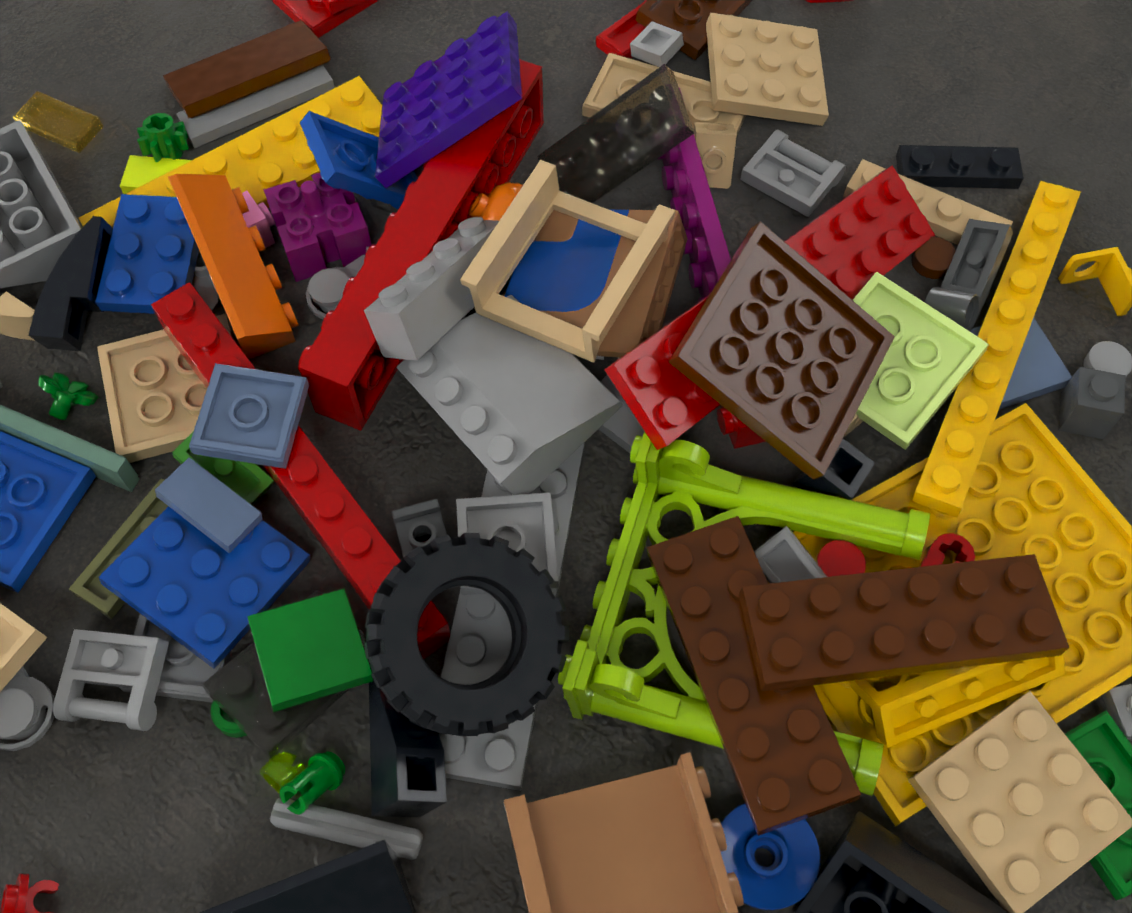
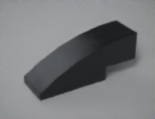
(72, 289)

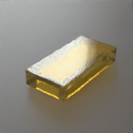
(58, 121)

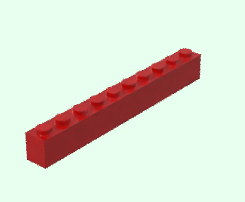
(308, 479)

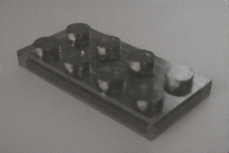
(621, 137)

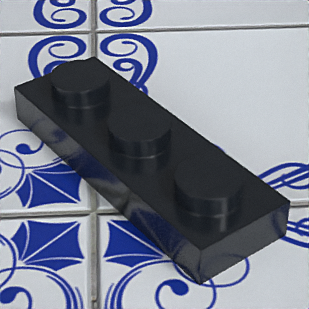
(961, 166)

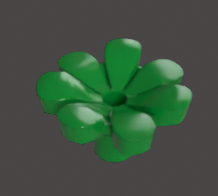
(65, 394)

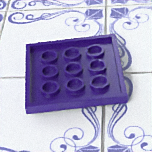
(448, 98)

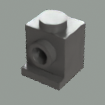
(417, 524)

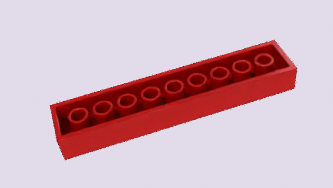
(345, 361)

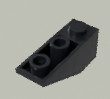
(404, 762)

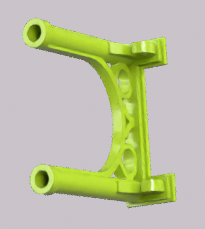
(687, 479)

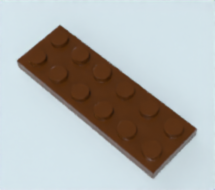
(900, 622)
(773, 738)

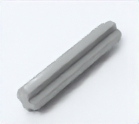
(347, 828)

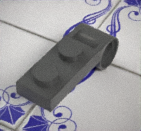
(971, 272)

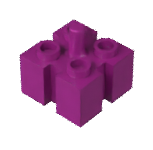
(317, 225)

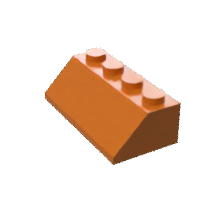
(235, 263)

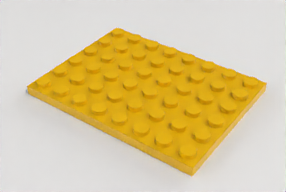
(1020, 503)

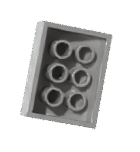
(33, 211)
(511, 398)

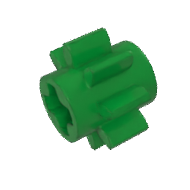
(162, 137)

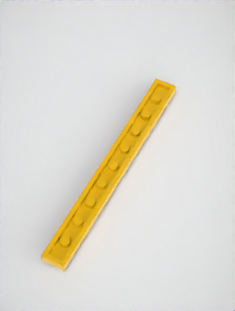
(1005, 328)

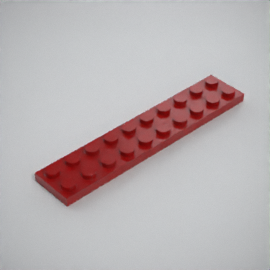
(846, 244)

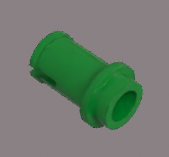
(323, 773)

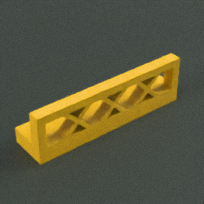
(941, 696)

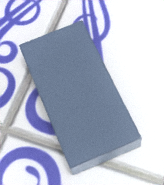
(208, 505)

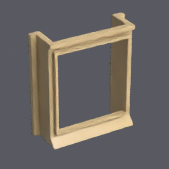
(516, 233)

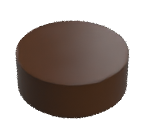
(933, 258)

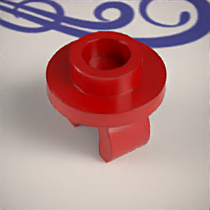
(20, 899)

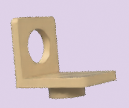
(717, 149)

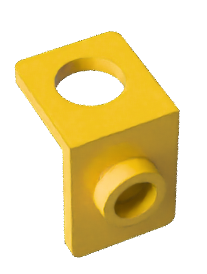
(1111, 272)

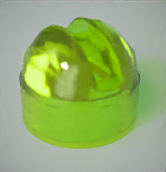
(279, 771)

